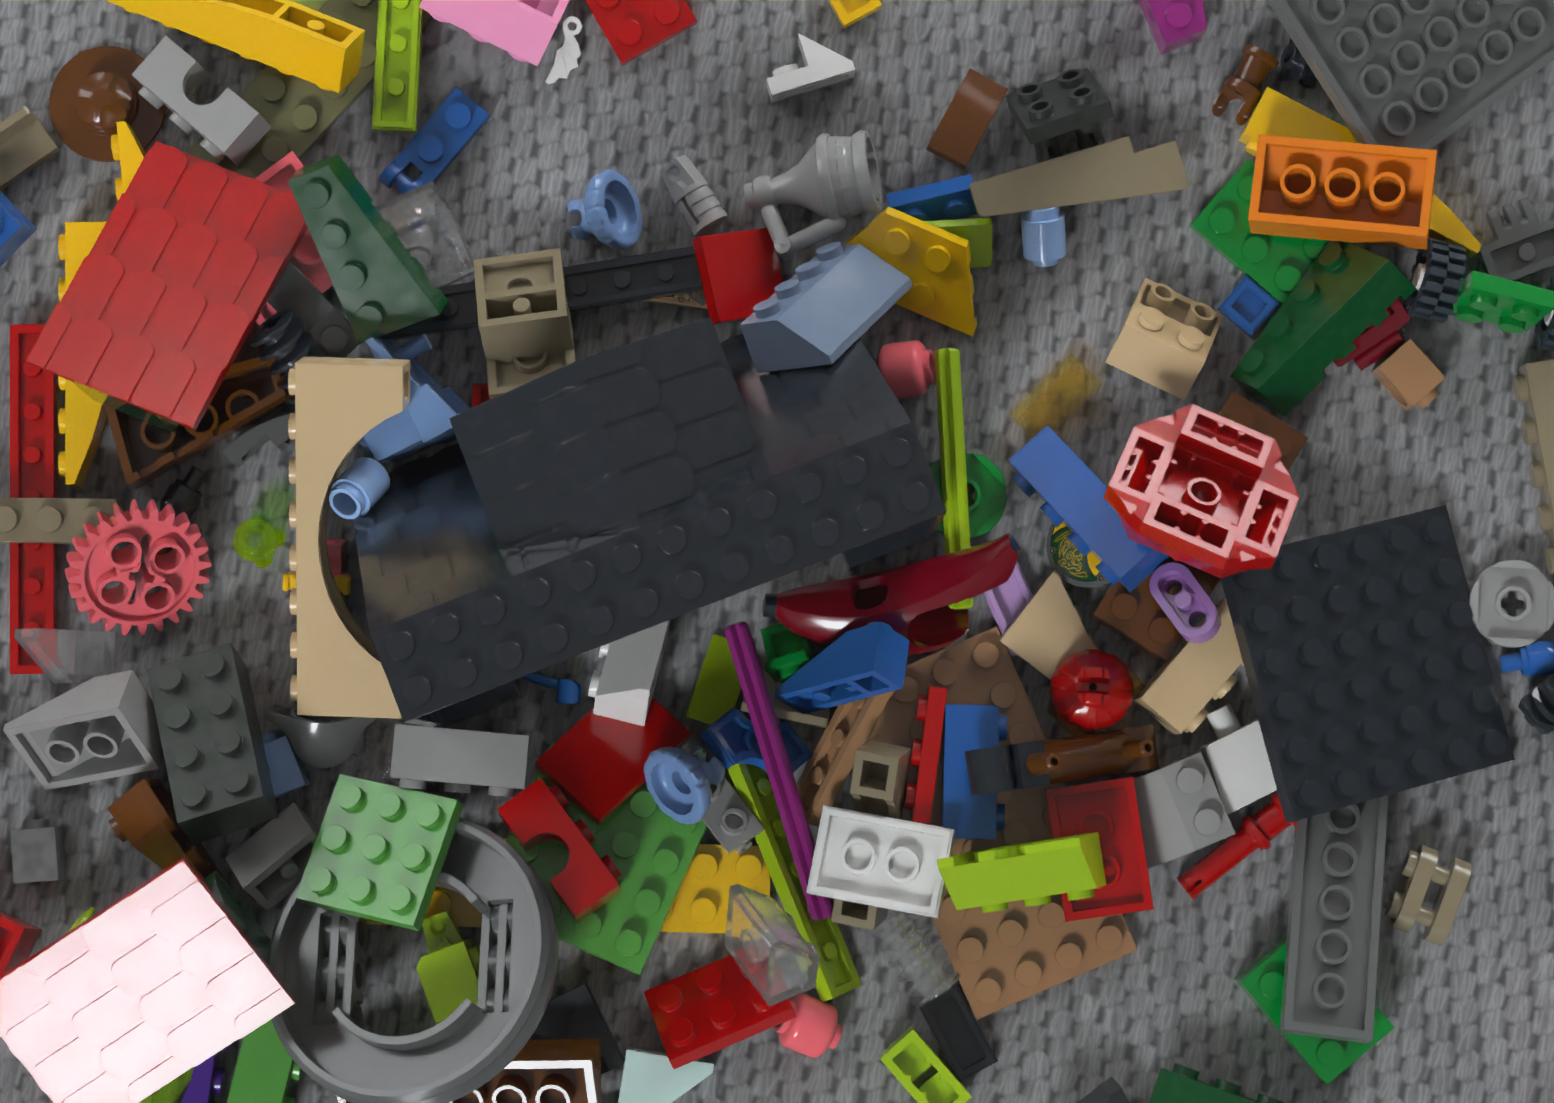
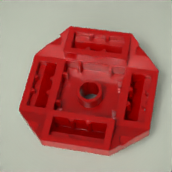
(1204, 491)

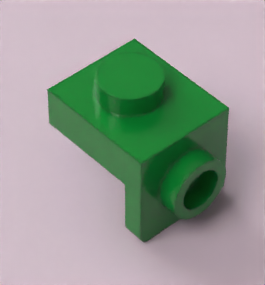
(784, 652)

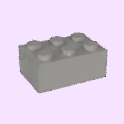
(459, 759)

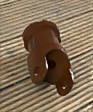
(1246, 83)

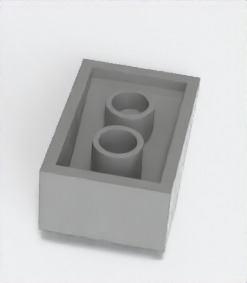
(90, 733)
(1180, 809)

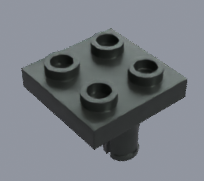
(1058, 107)

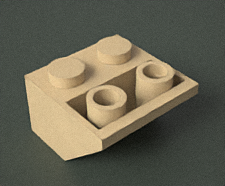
(1165, 338)

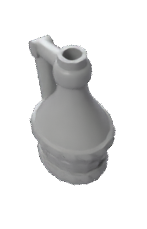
(832, 179)

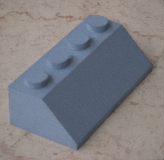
(822, 308)

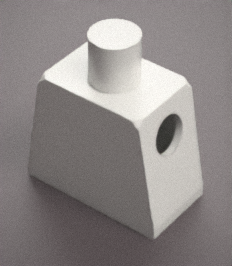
(1237, 760)

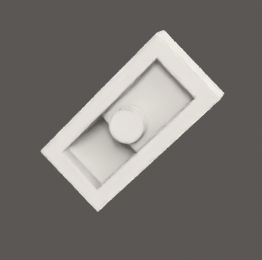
(821, 70)

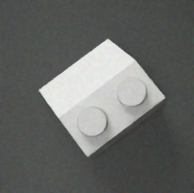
(629, 675)

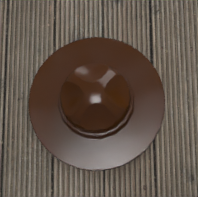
(95, 94)

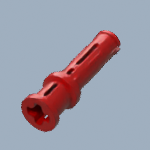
(1254, 834)

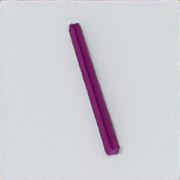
(776, 761)

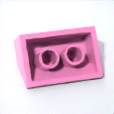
(513, 25)

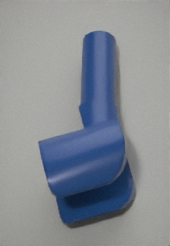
(567, 690)

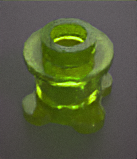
(271, 541)

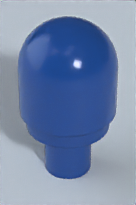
(1531, 660)

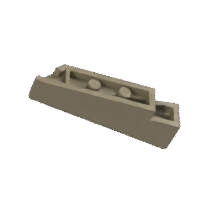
(1083, 177)

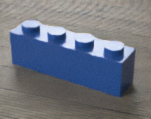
(1076, 499)

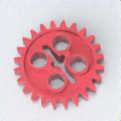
(98, 564)

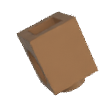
(1409, 376)

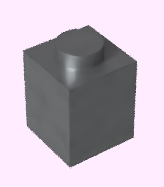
(38, 852)

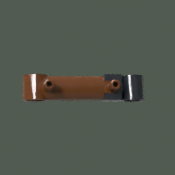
(1061, 760)

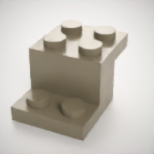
(523, 317)

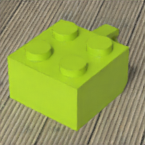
(450, 967)

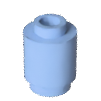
(1043, 236)
(359, 488)

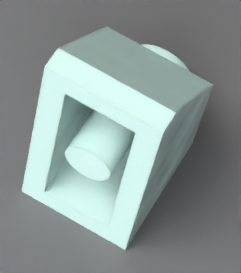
(651, 1078)

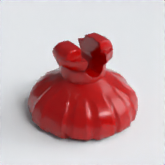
(1089, 708)

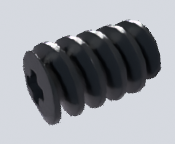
(285, 343)

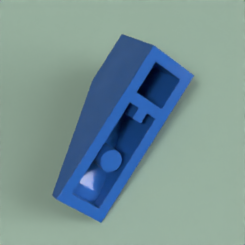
(850, 669)

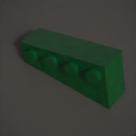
(1318, 323)

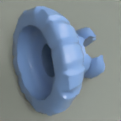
(608, 211)
(682, 782)

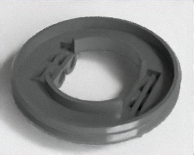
(322, 966)

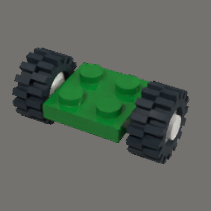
(1477, 296)

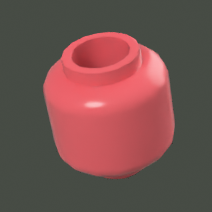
(907, 368)
(813, 1029)

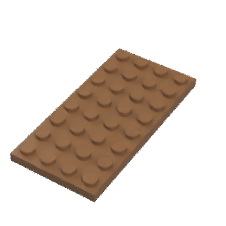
(1021, 948)

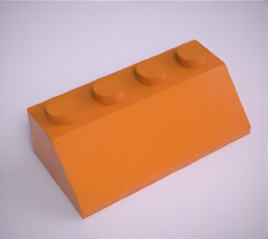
(1342, 191)

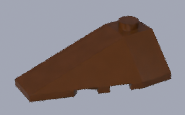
(150, 824)

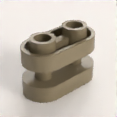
(1406, 906)

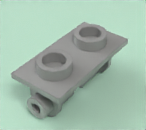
(731, 819)

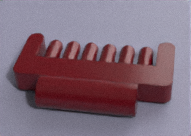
(1378, 341)

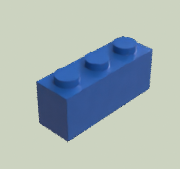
(966, 730)

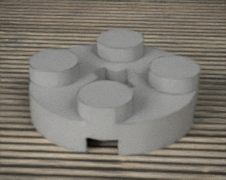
(1529, 586)

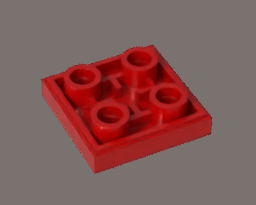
(736, 272)

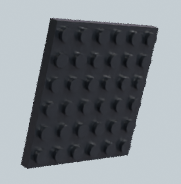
(1366, 664)

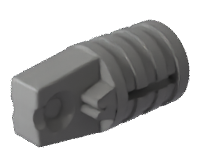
(693, 196)

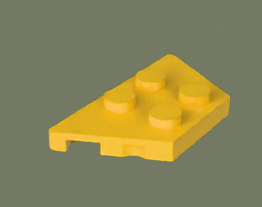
(932, 260)

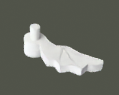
(566, 55)

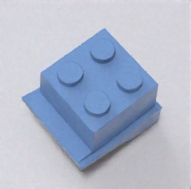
(427, 416)

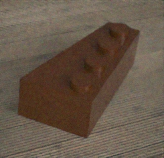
(241, 399)

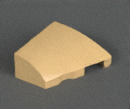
(1048, 628)

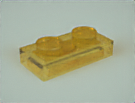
(1055, 397)

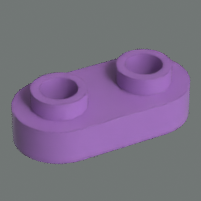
(1187, 604)

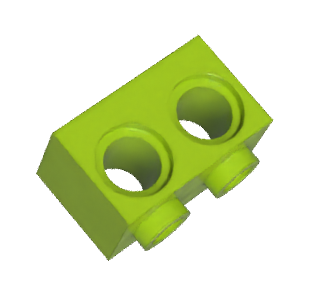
(922, 1070)

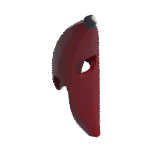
(906, 598)

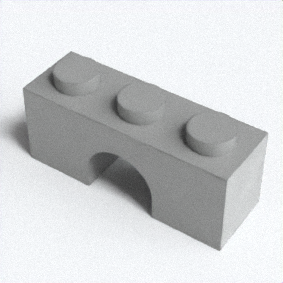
(226, 124)

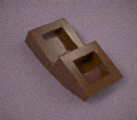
(967, 119)

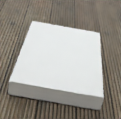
(880, 861)

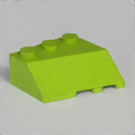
(1024, 872)

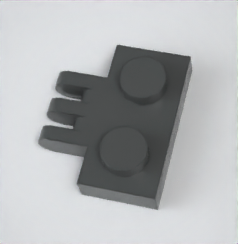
(1519, 245)

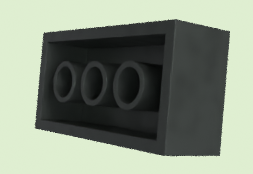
(212, 744)

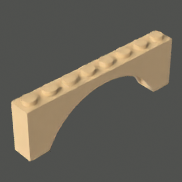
(333, 411)

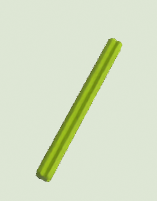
(952, 455)

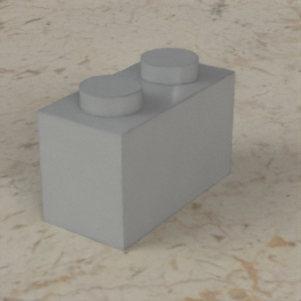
(275, 856)

